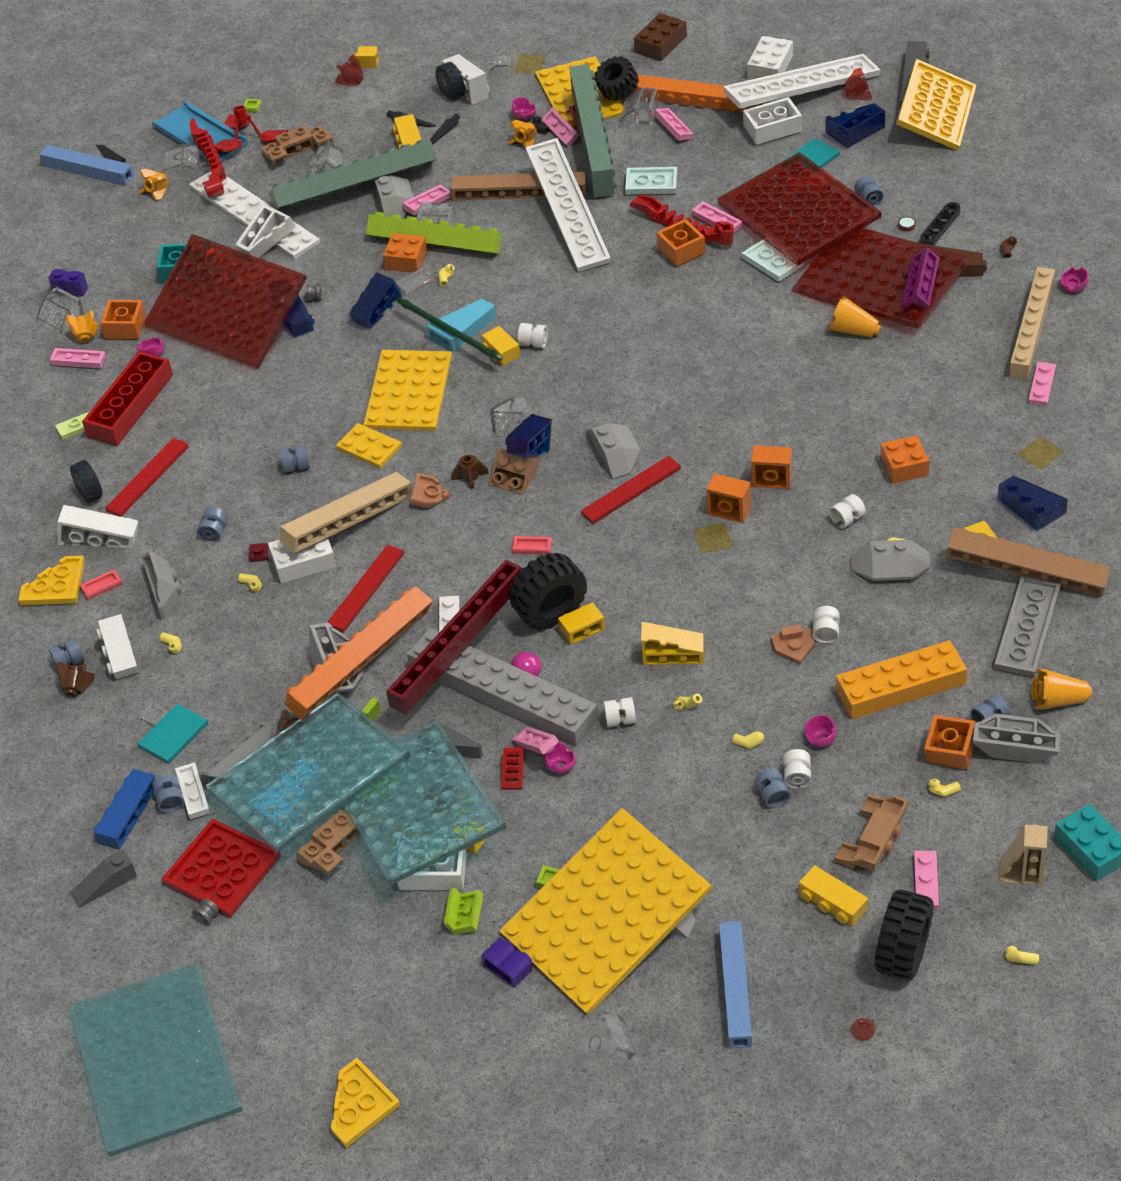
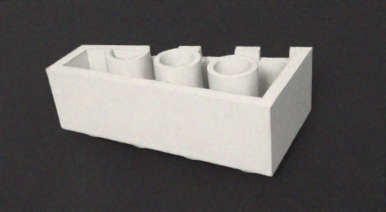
(474, 79)
(95, 528)

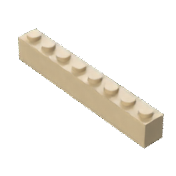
(1032, 323)
(344, 512)

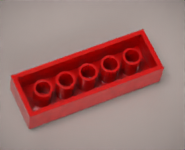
(127, 398)

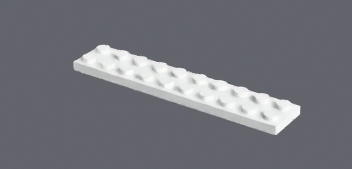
(798, 81)
(568, 205)
(244, 206)

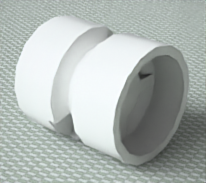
(532, 335)
(847, 510)
(826, 624)
(612, 714)
(797, 768)

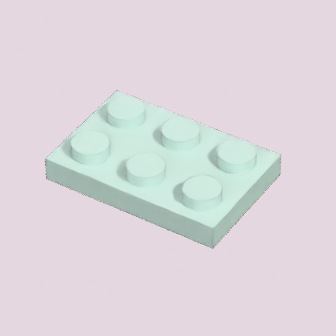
(651, 180)
(770, 261)

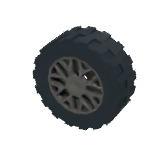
(450, 80)
(86, 481)

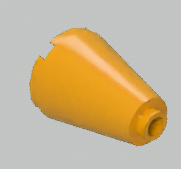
(853, 320)
(1058, 690)

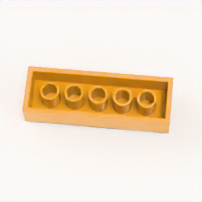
(901, 679)

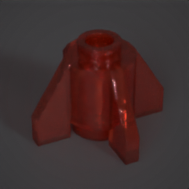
(350, 72)
(857, 86)

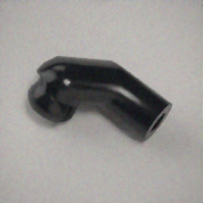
(538, 124)

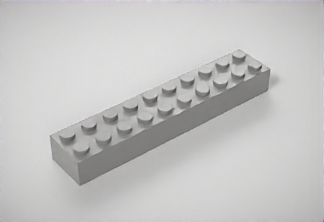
(516, 692)

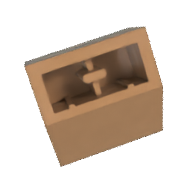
(513, 471)

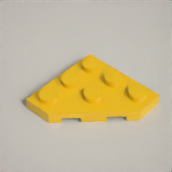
(55, 585)
(359, 1103)

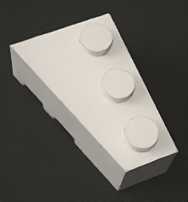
(264, 231)
(117, 647)

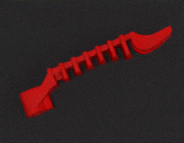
(205, 144)
(652, 207)

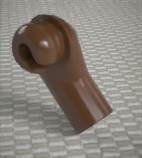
(1007, 245)

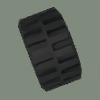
(624, 84)

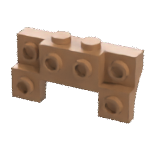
(295, 142)
(878, 834)
(327, 842)

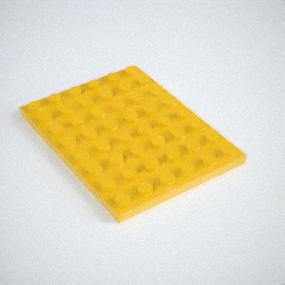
(605, 910)

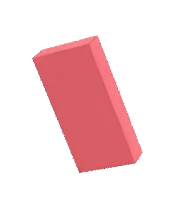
(531, 545)
(101, 584)

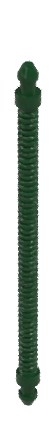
(489, 352)

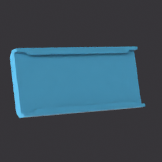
(178, 128)

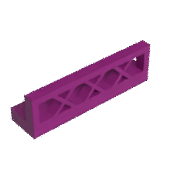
(921, 279)

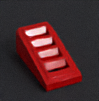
(512, 755)

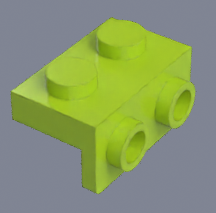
(463, 911)

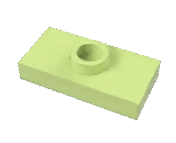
(71, 427)

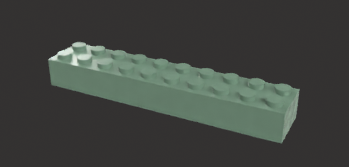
(592, 131)
(353, 175)

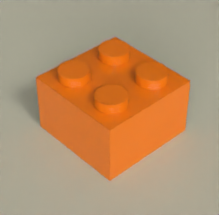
(680, 242)
(405, 253)
(123, 319)
(904, 459)
(771, 467)
(728, 498)
(950, 742)

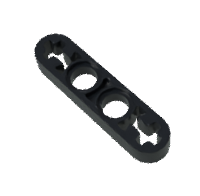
(941, 225)

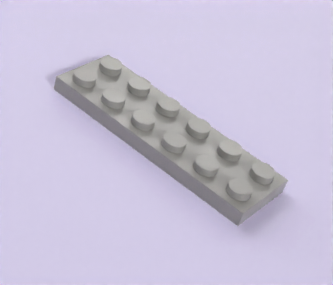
(1027, 626)

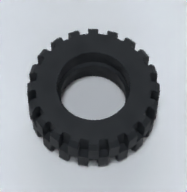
(547, 590)
(904, 934)

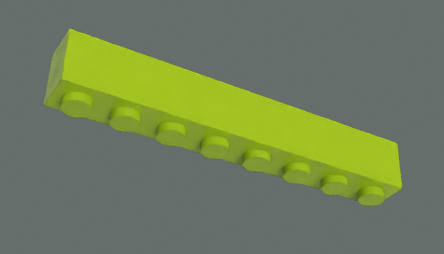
(436, 234)

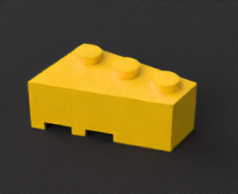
(671, 645)

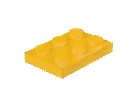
(368, 445)

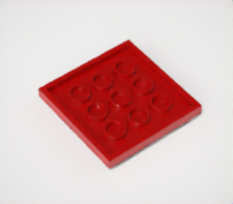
(221, 867)

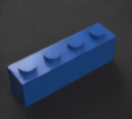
(125, 809)

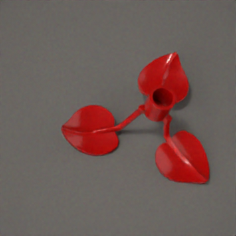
(239, 120)

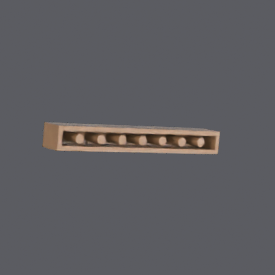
(503, 186)
(1027, 561)

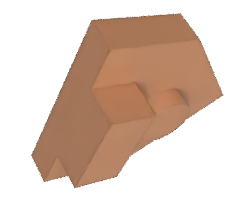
(428, 491)
(793, 643)

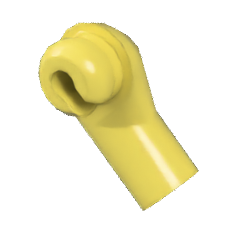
(445, 273)
(252, 580)
(174, 642)
(687, 702)
(750, 741)
(941, 790)
(1013, 955)

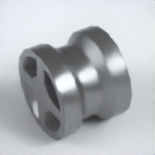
(313, 292)
(206, 911)

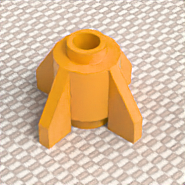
(524, 133)
(154, 183)
(83, 327)

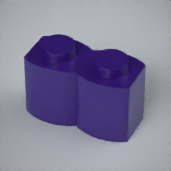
(71, 282)
(507, 962)

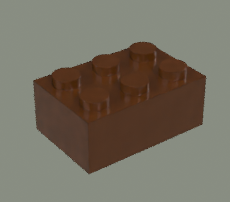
(660, 37)

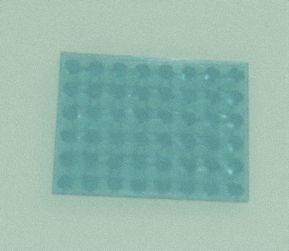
(307, 772)
(423, 807)
(154, 1059)

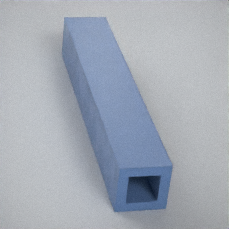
(86, 165)
(735, 985)

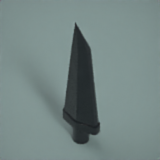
(392, 114)
(445, 127)
(109, 154)

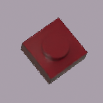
(258, 552)

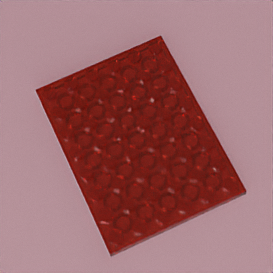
(799, 208)
(874, 273)
(225, 300)

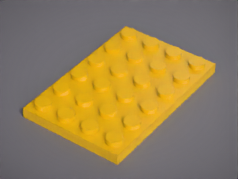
(557, 87)
(936, 104)
(408, 390)

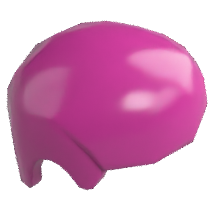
(523, 109)
(1075, 278)
(151, 346)
(527, 662)
(820, 727)
(560, 754)

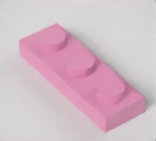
(673, 124)
(560, 127)
(435, 195)
(711, 215)
(78, 358)
(1042, 383)
(535, 740)
(926, 875)

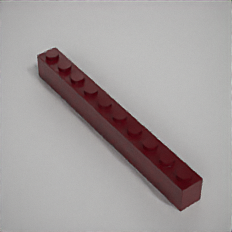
(452, 639)

